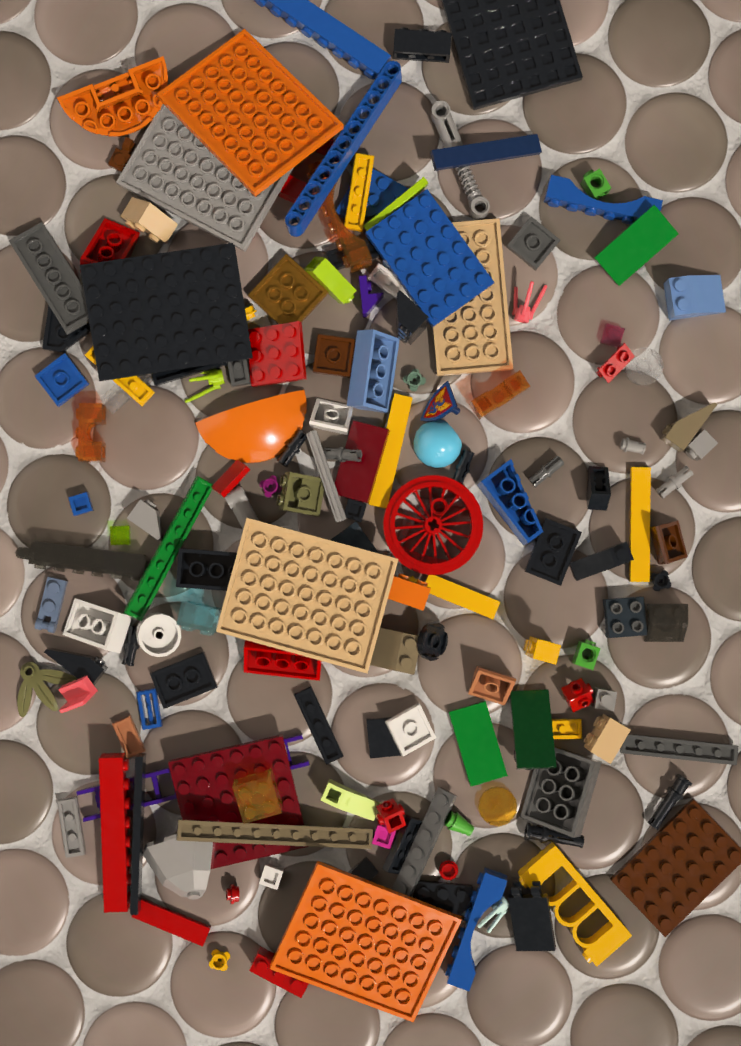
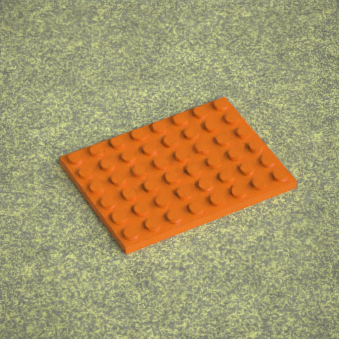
(250, 112)
(365, 942)

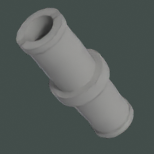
(674, 482)

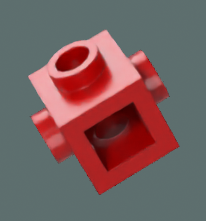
(578, 694)
(390, 815)

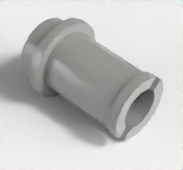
(632, 446)

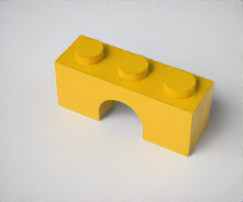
(542, 650)

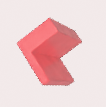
(77, 693)

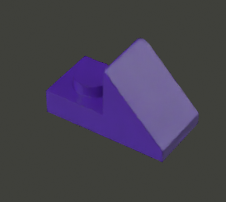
(368, 301)

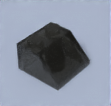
(666, 622)

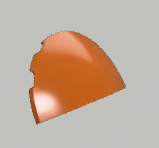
(120, 103)
(255, 429)

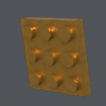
(288, 292)

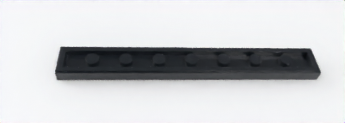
(138, 830)

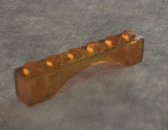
(353, 248)

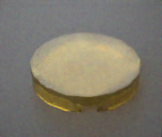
(497, 806)

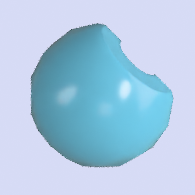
(437, 444)

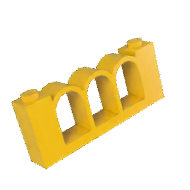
(608, 937)

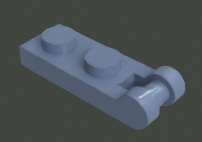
(51, 604)

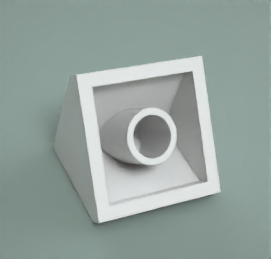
(331, 416)

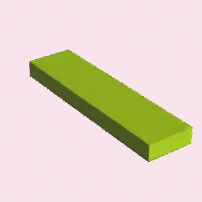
(400, 201)

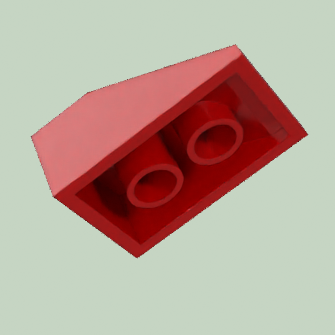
(110, 243)

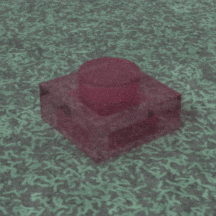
(612, 335)

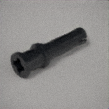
(674, 794)
(544, 833)

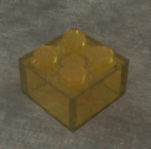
(257, 796)

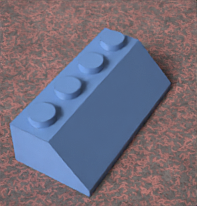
(373, 371)

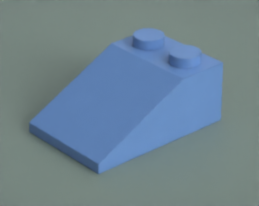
(694, 296)

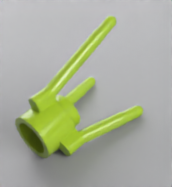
(214, 377)

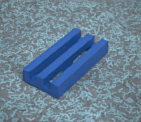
(149, 707)

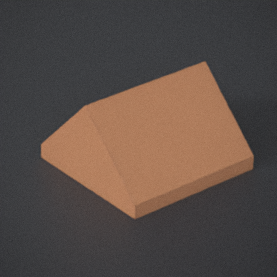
(491, 685)

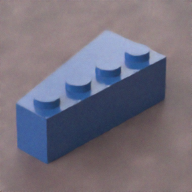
(511, 502)

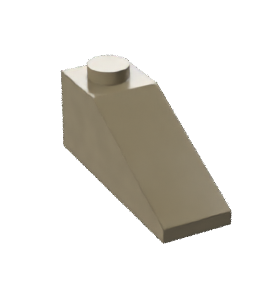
(682, 432)

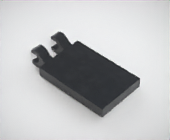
(531, 919)

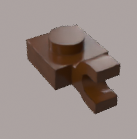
(121, 157)

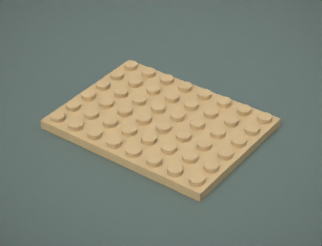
(307, 595)

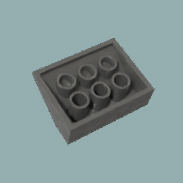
(562, 794)

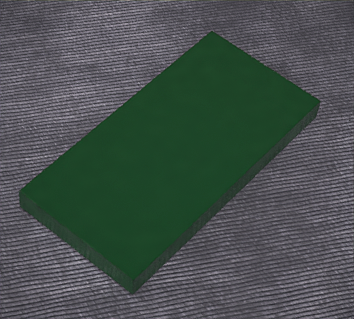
(532, 729)

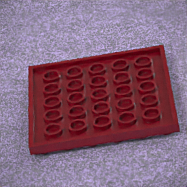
(206, 792)

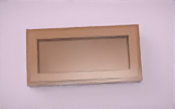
(129, 737)

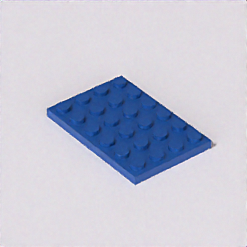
(429, 258)

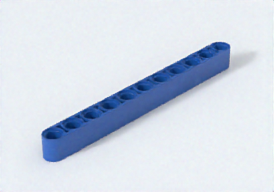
(388, 78)

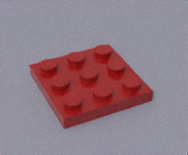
(277, 354)

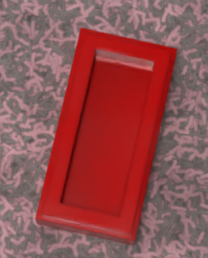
(230, 478)

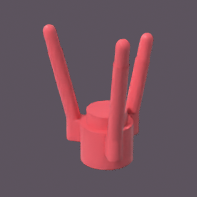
(523, 313)

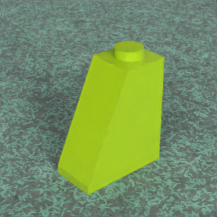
(330, 279)

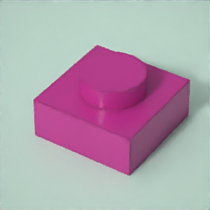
(382, 837)

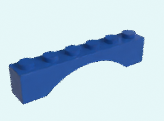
(564, 193)
(490, 890)

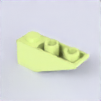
(349, 800)

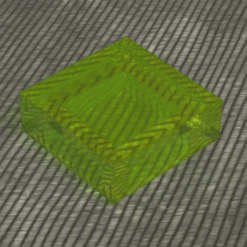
(120, 535)

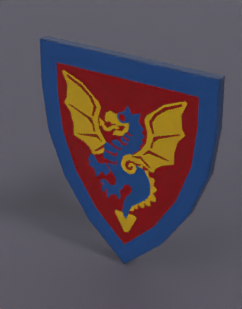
(440, 404)

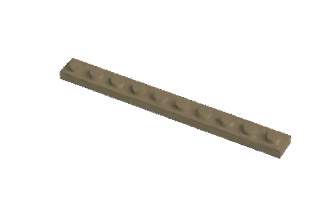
(274, 834)

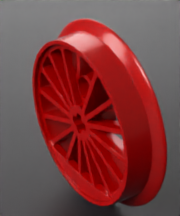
(420, 562)

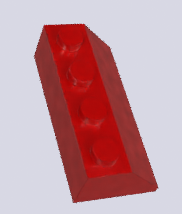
(277, 662)

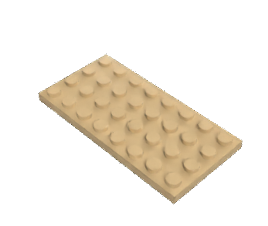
(479, 332)

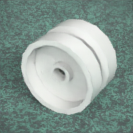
(161, 645)

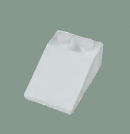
(97, 625)

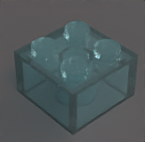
(198, 616)

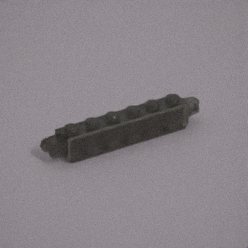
(85, 559)

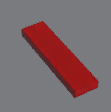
(173, 922)

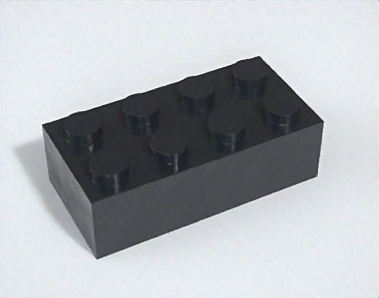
(204, 569)

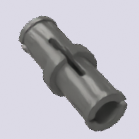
(343, 454)

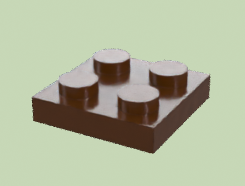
(334, 355)

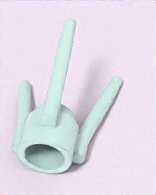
(500, 908)

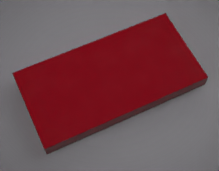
(357, 479)

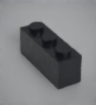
(422, 45)

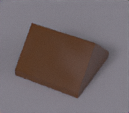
(668, 542)

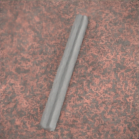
(326, 476)

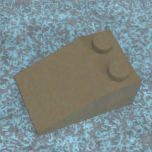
(396, 651)

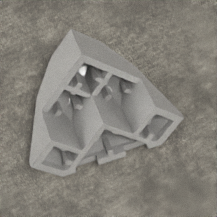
(181, 865)

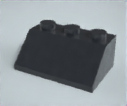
(409, 319)

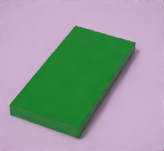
(636, 245)
(477, 743)

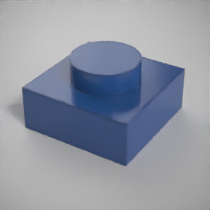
(81, 504)

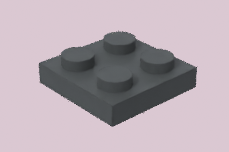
(533, 243)

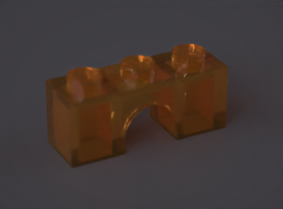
(500, 395)
(89, 416)

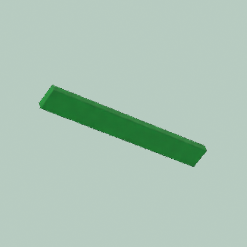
(168, 548)

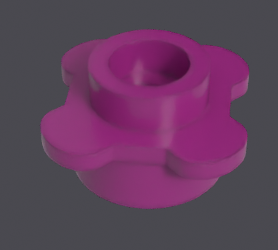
(271, 481)

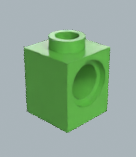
(595, 192)
(591, 661)

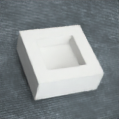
(271, 876)

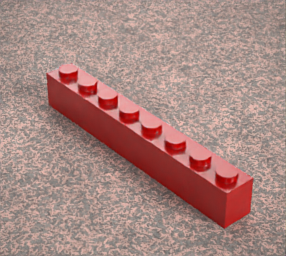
(114, 831)

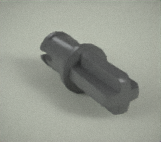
(546, 471)

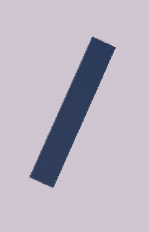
(485, 152)

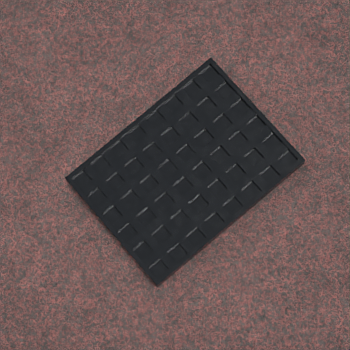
(511, 47)
(166, 311)

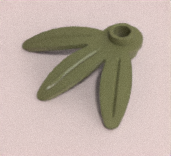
(35, 682)

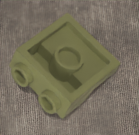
(301, 494)

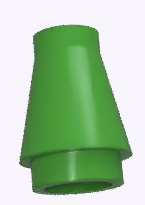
(458, 824)

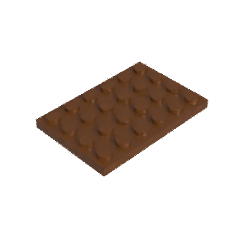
(678, 867)

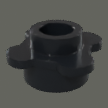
(665, 580)

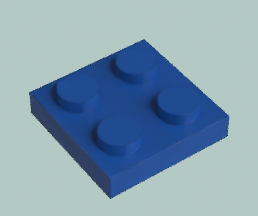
(61, 380)

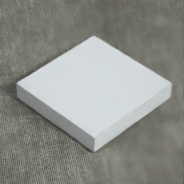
(410, 729)

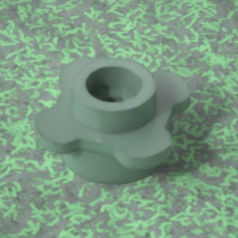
(409, 380)

